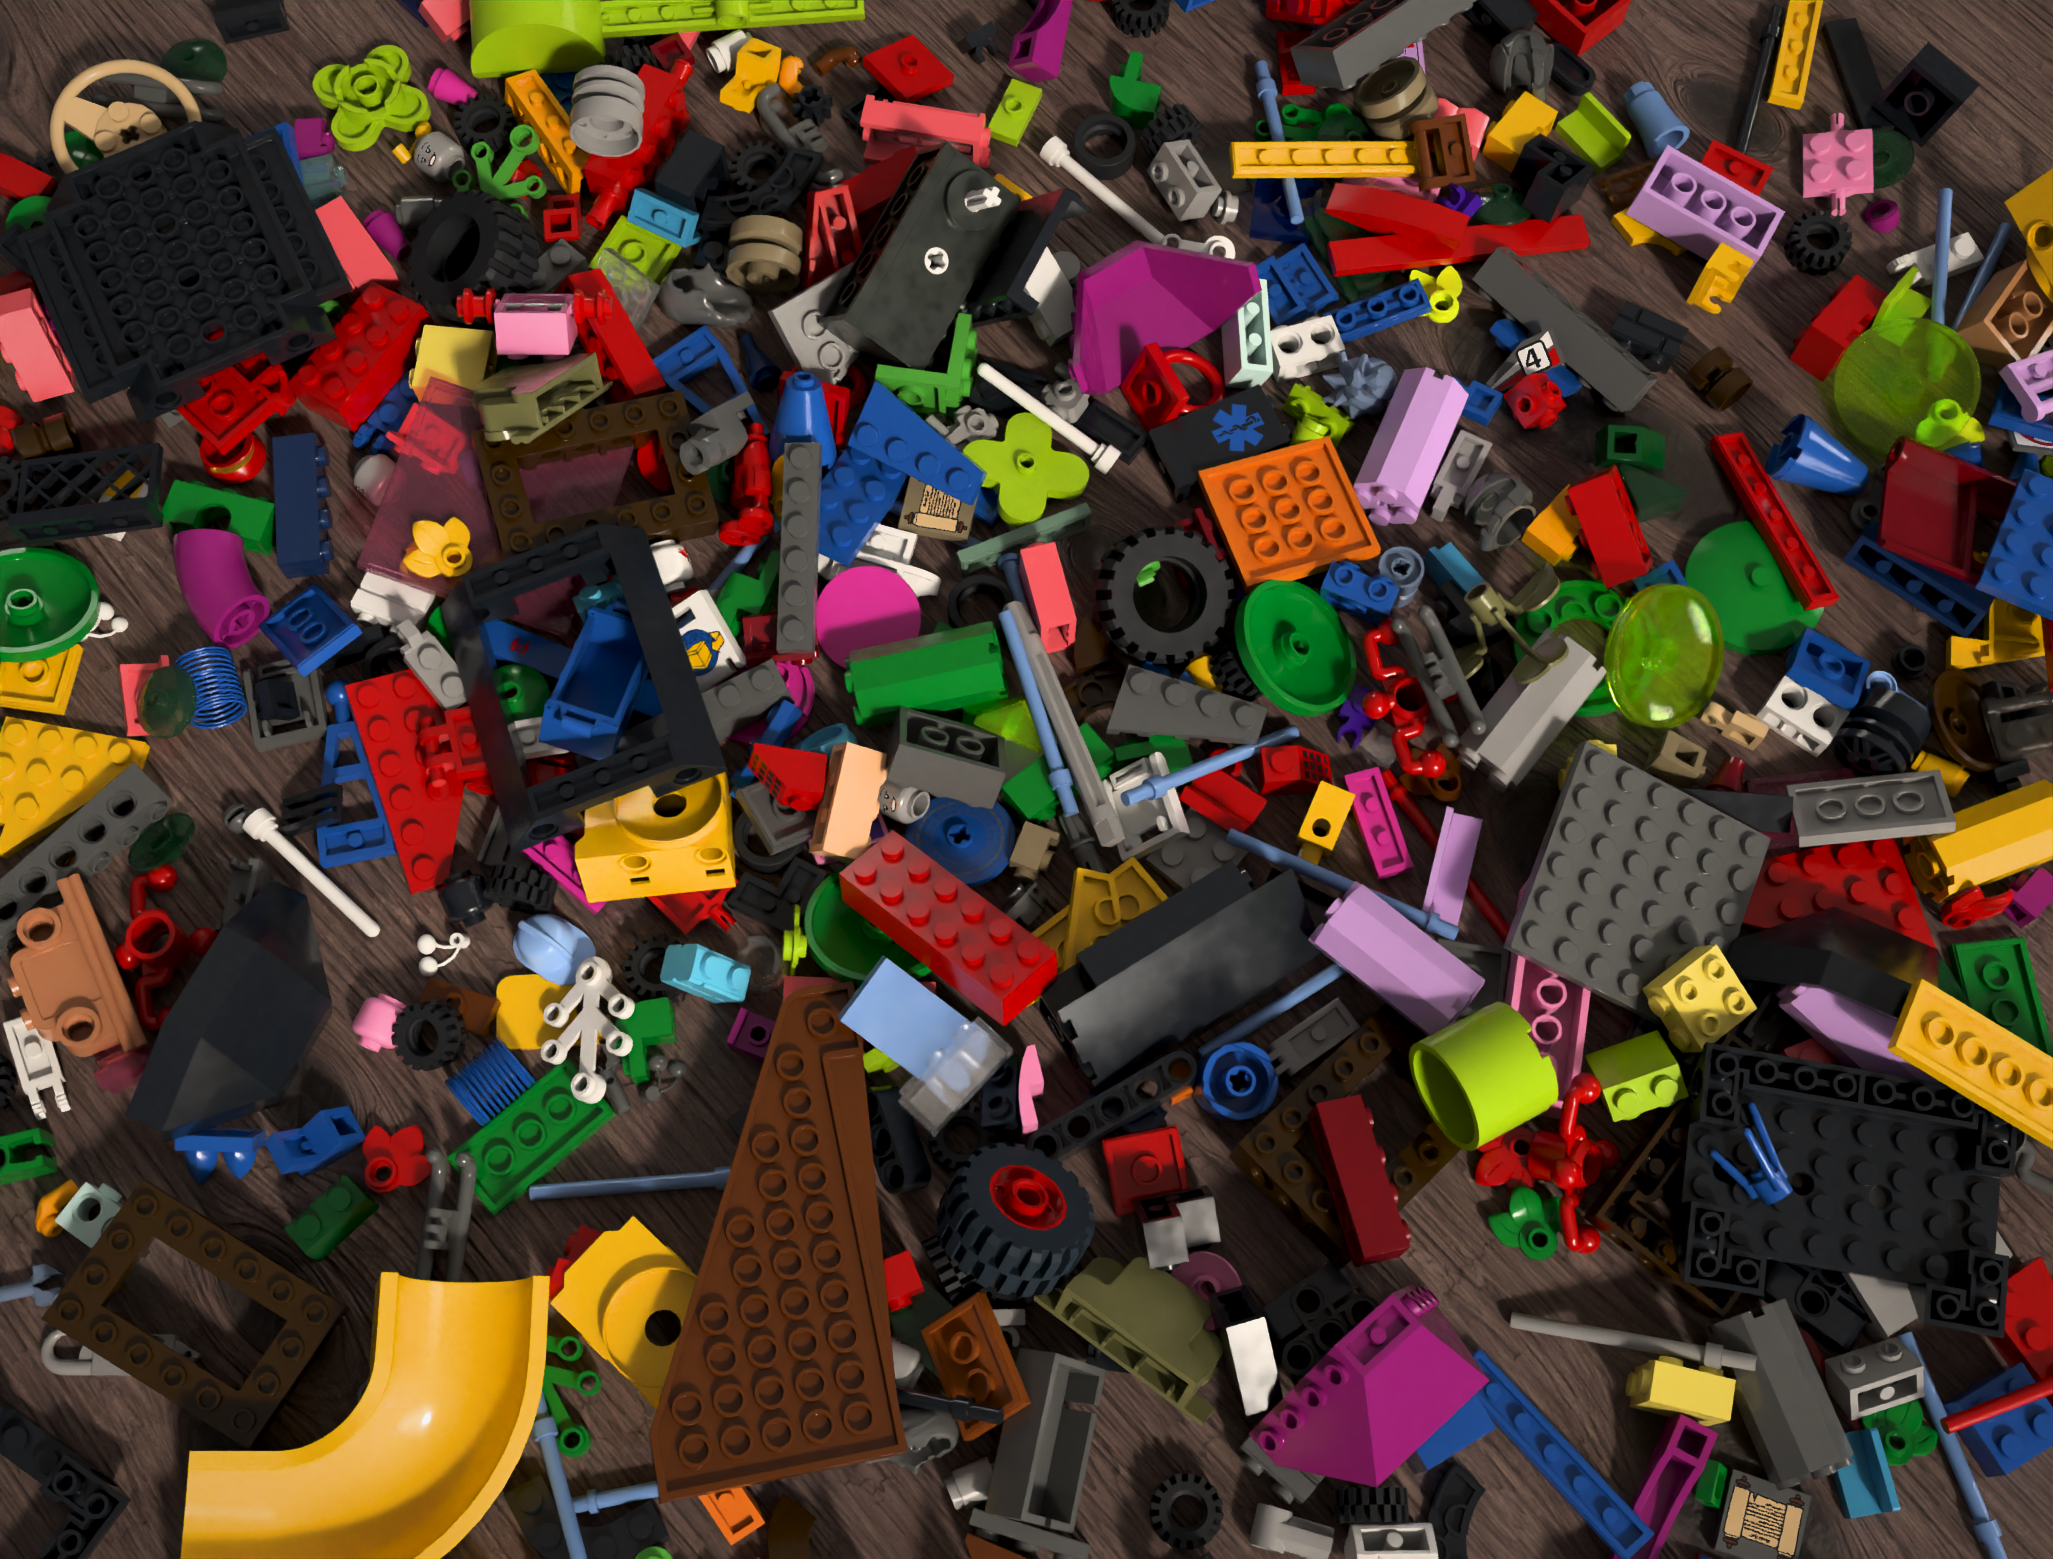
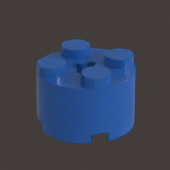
(1253, 1072)

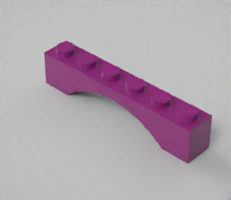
(1040, 43)
(1669, 1479)

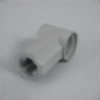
(1281, 1531)

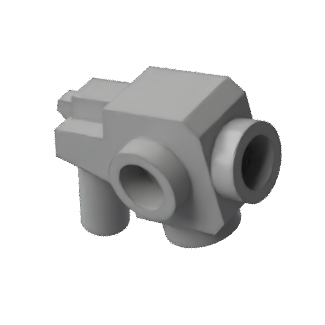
(1065, 397)
(967, 427)

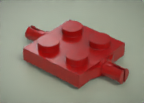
(692, 907)

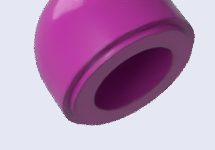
(1886, 222)

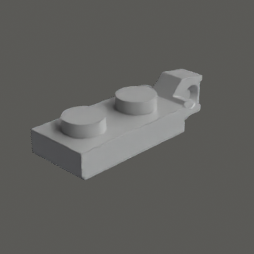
(1458, 473)
(432, 666)

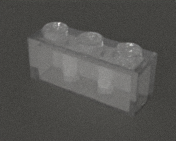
(954, 1075)

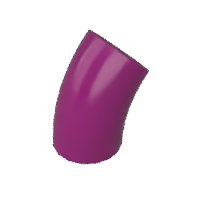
(219, 586)

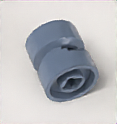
(1405, 569)

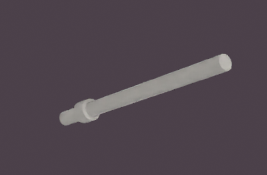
(1712, 1354)

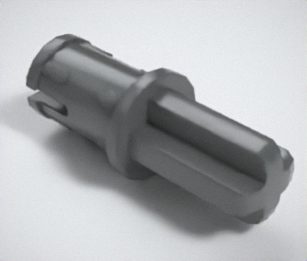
(1081, 843)

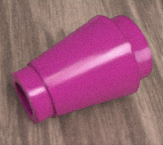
(451, 88)

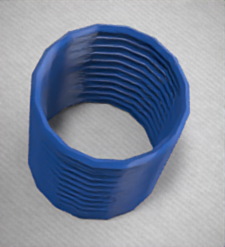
(220, 698)
(482, 1069)

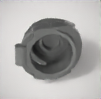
(1522, 61)
(1507, 505)

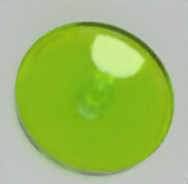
(1908, 382)
(1664, 655)

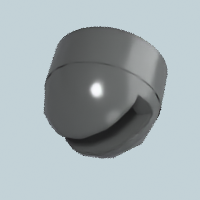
(236, 824)

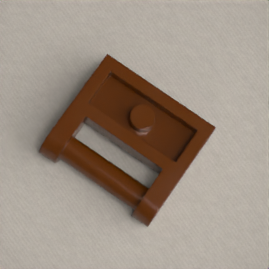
(1451, 151)

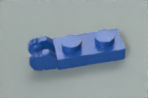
(386, 417)

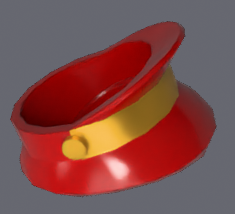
(238, 464)

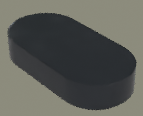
(1571, 71)

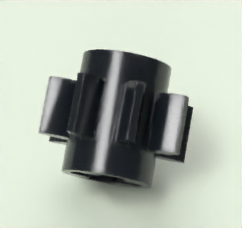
(812, 104)

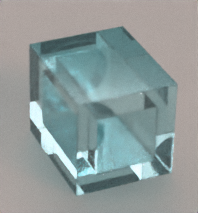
(323, 179)

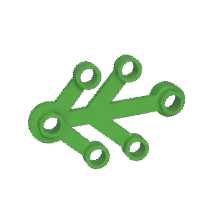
(497, 185)

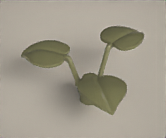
(1489, 609)

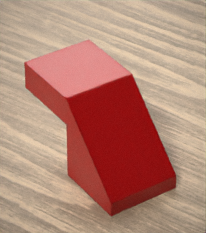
(563, 218)

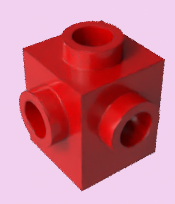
(1535, 401)

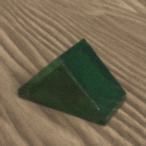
(1649, 494)

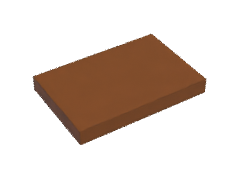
(975, 1361)

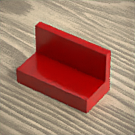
(1224, 801)

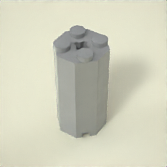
(1529, 717)

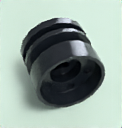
(1881, 733)

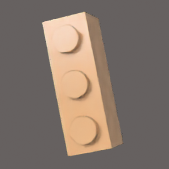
(848, 802)

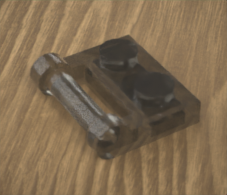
(2020, 737)

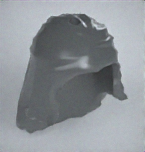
(703, 299)
(927, 1436)

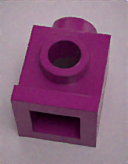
(313, 138)
(2030, 896)
(741, 1035)

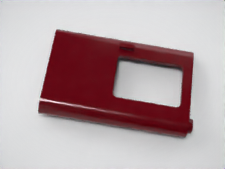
(1933, 507)

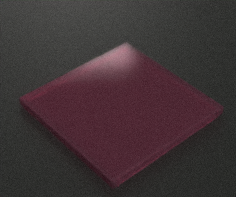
(441, 481)

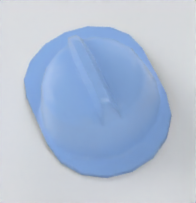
(552, 947)

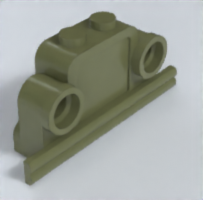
(535, 397)
(1144, 1325)

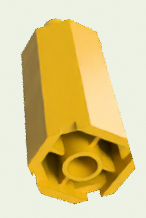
(1987, 844)

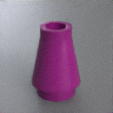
(386, 233)

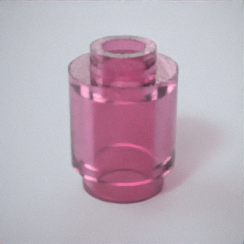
(121, 1070)

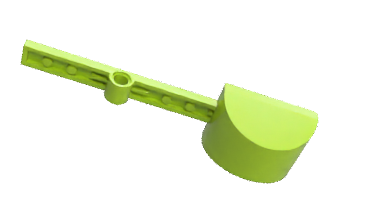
(570, 34)

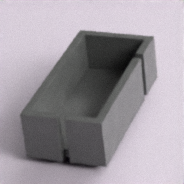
(1044, 1445)

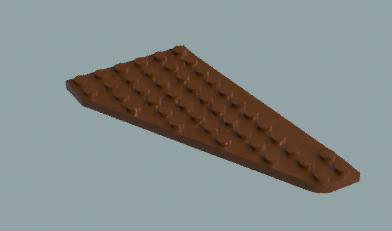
(789, 1314)

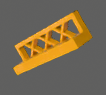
(537, 107)

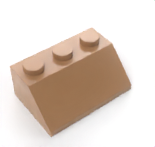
(2008, 318)

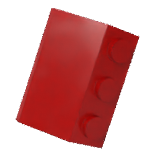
(1609, 527)

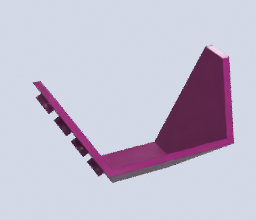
(1147, 298)
(1374, 1394)

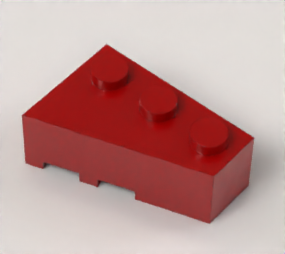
(875, 186)
(830, 233)
(1837, 326)

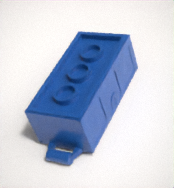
(597, 686)

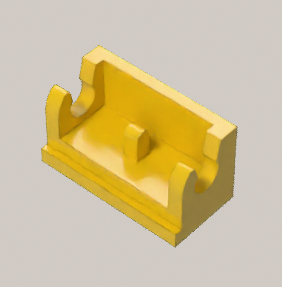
(1720, 278)

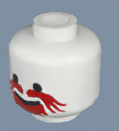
(673, 565)

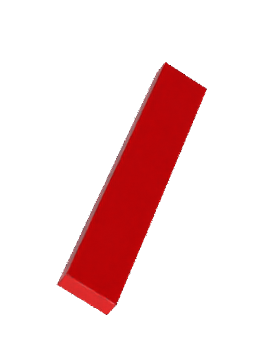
(1773, 521)

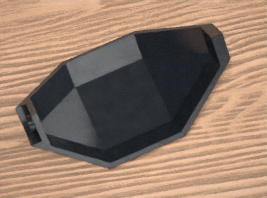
(1844, 958)
(239, 1020)

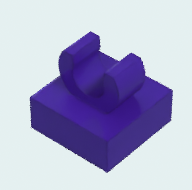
(1461, 200)

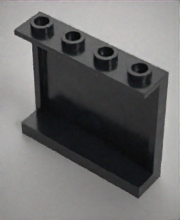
(1000, 290)

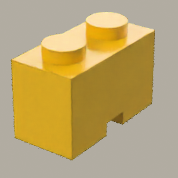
(1520, 124)

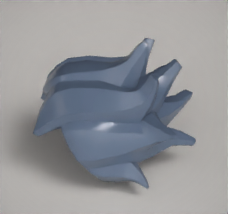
(1361, 385)

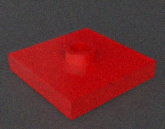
(908, 70)
(1144, 1165)

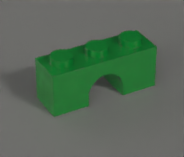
(198, 507)

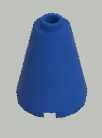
(803, 418)
(1816, 460)

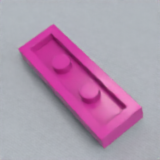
(1378, 824)
(557, 860)

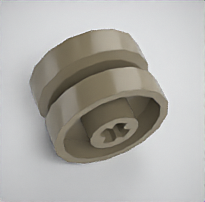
(1395, 98)
(765, 254)

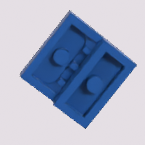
(1295, 286)

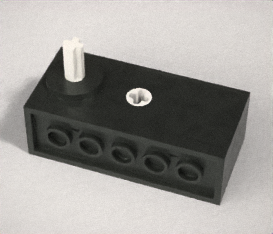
(921, 259)

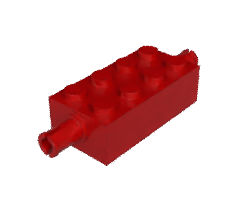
(664, 116)

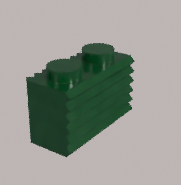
(331, 1218)

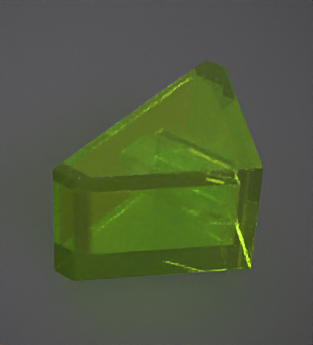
(1011, 721)

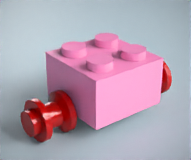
(535, 321)

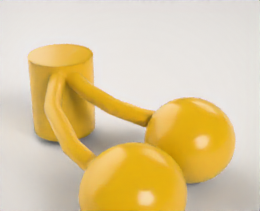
(400, 150)

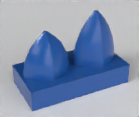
(236, 1144)

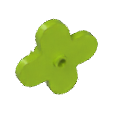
(371, 97)
(1027, 469)

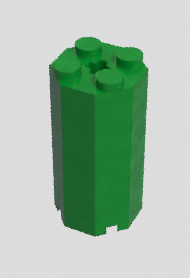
(926, 674)

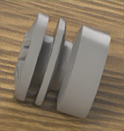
(607, 111)

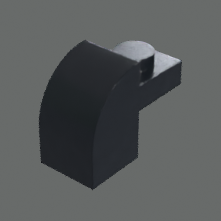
(1460, 628)

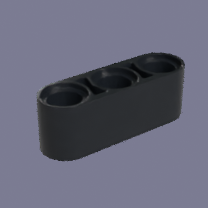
(895, 1142)

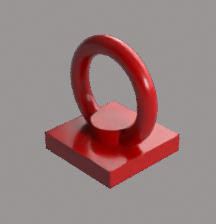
(1157, 391)
(837, 399)

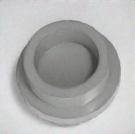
(1225, 207)

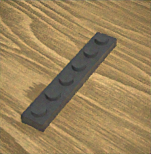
(799, 548)

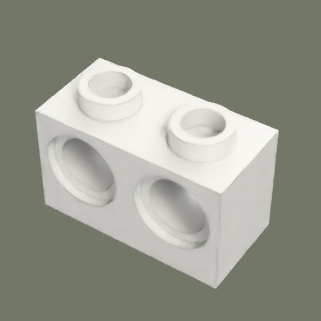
(1306, 355)
(1798, 722)

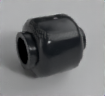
(464, 898)

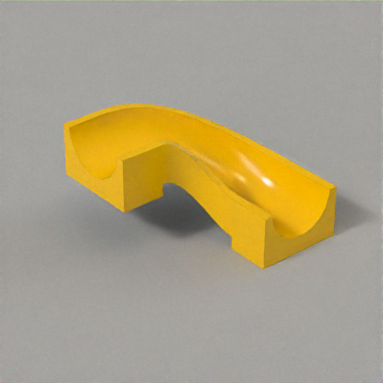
(415, 1458)

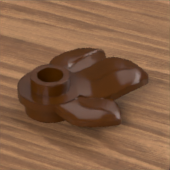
(1423, 786)

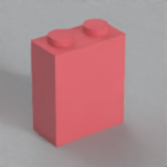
(1048, 596)

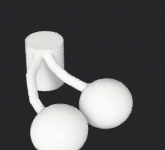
(118, 624)
(426, 945)

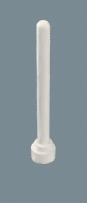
(1056, 154)
(1102, 455)
(263, 826)

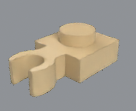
(1739, 727)

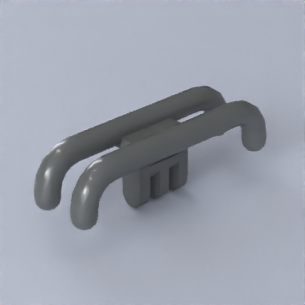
(158, 96)
(800, 135)
(1439, 677)
(443, 1227)

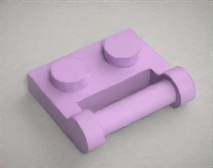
(2026, 380)

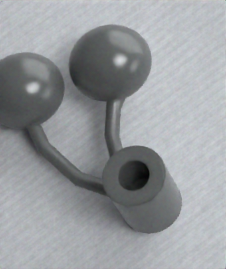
(658, 1063)

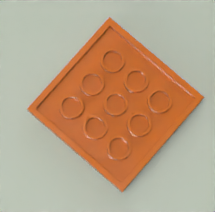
(1288, 513)

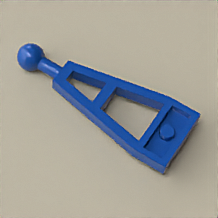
(691, 358)
(360, 839)

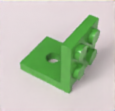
(933, 390)

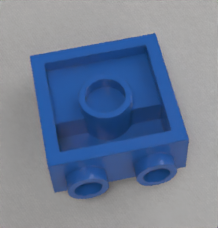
(1358, 593)
(1827, 669)

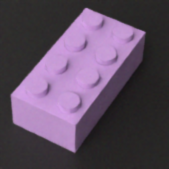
(1703, 208)

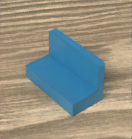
(664, 218)
(1451, 565)
(1867, 1483)

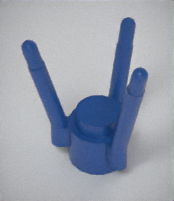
(1770, 1178)

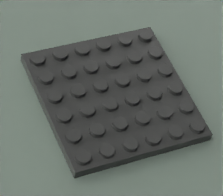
(1632, 880)

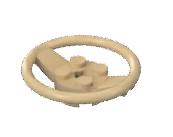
(112, 125)

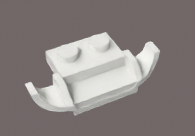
(889, 550)

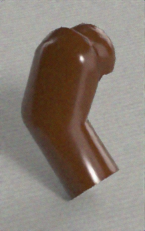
(835, 56)

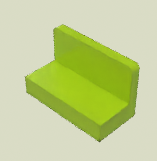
(1594, 134)
(1903, 301)

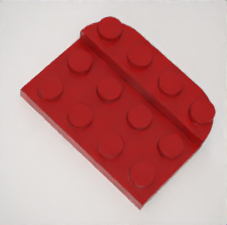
(238, 400)

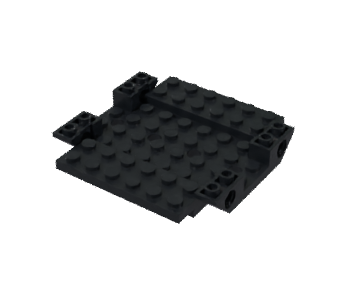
(120, 281)

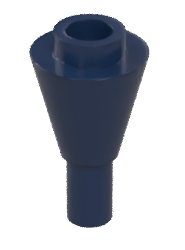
(761, 369)

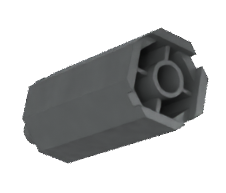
(1783, 1397)

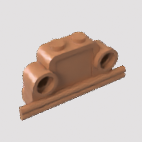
(72, 978)

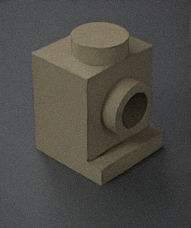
(1676, 760)
(1032, 852)

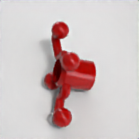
(1399, 684)
(142, 933)
(1573, 1162)

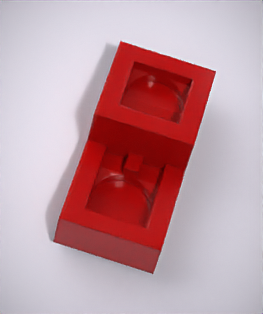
(1288, 74)

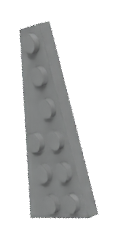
(807, 342)

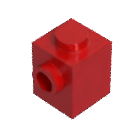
(901, 1280)

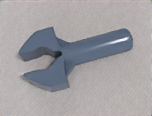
(31, 1287)

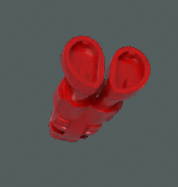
(750, 492)

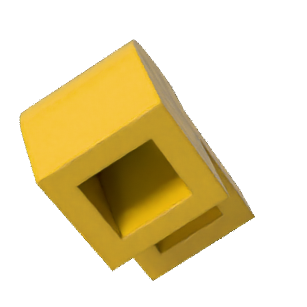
(755, 69)

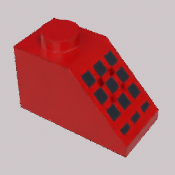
(1291, 770)
(790, 774)

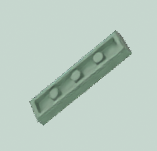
(1044, 530)

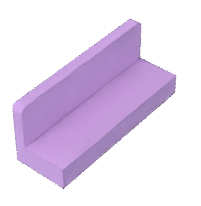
(1452, 866)

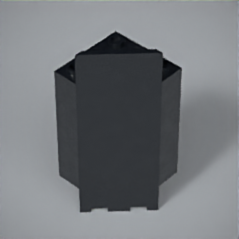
(1177, 972)

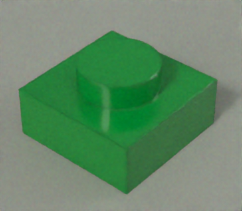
(1711, 1484)

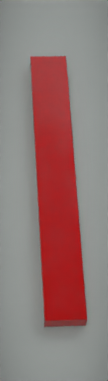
(1477, 244)

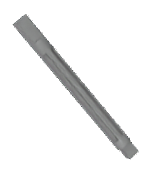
(1067, 731)

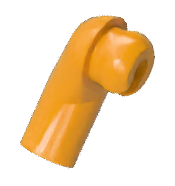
(789, 74)
(51, 1206)

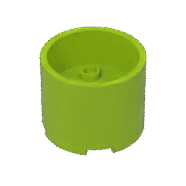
(1482, 1076)

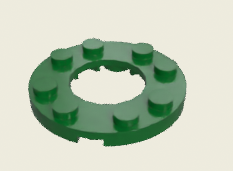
(1573, 601)

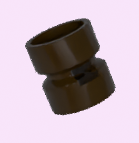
(1726, 388)
(52, 438)

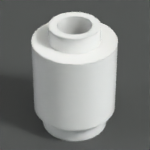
(724, 50)

